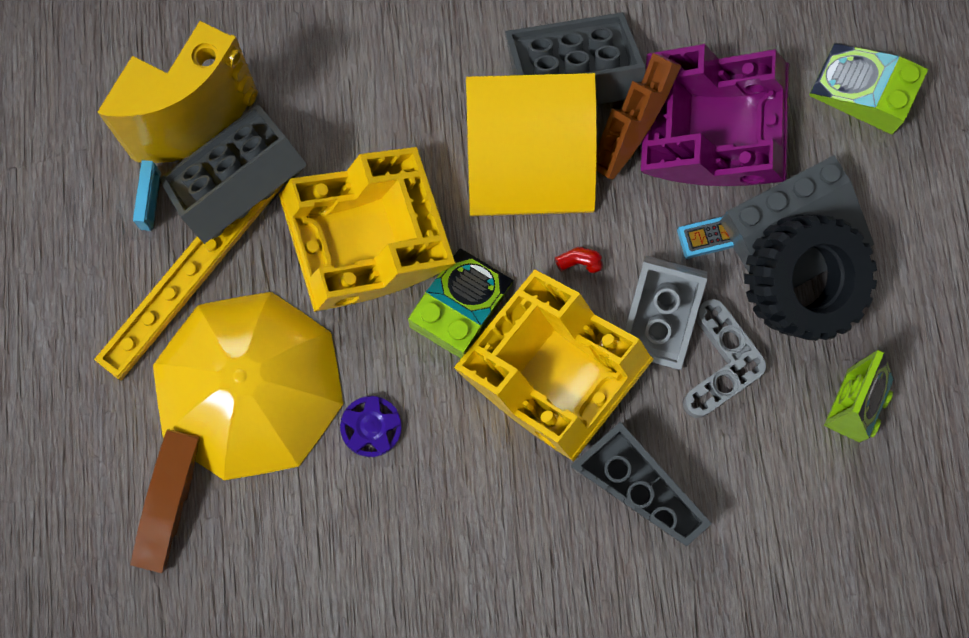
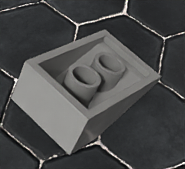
(666, 309)

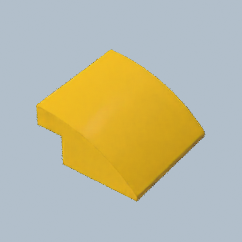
(531, 144)

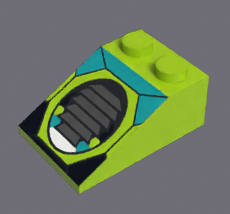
(869, 85)
(459, 303)
(861, 398)

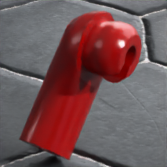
(582, 256)

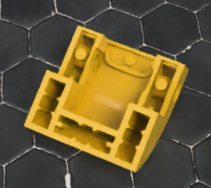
(179, 111)
(366, 229)
(554, 364)

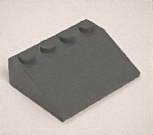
(581, 46)
(231, 174)
(815, 191)

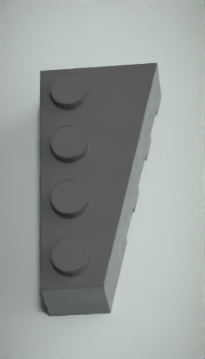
(637, 480)

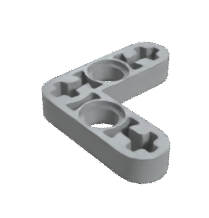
(733, 357)

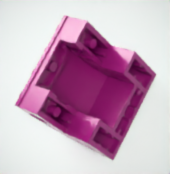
(721, 120)

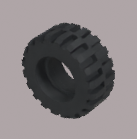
(847, 282)

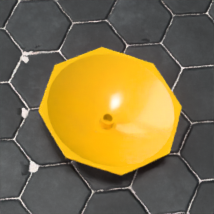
(249, 383)

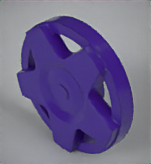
(370, 426)

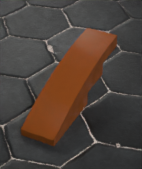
(631, 124)
(165, 500)

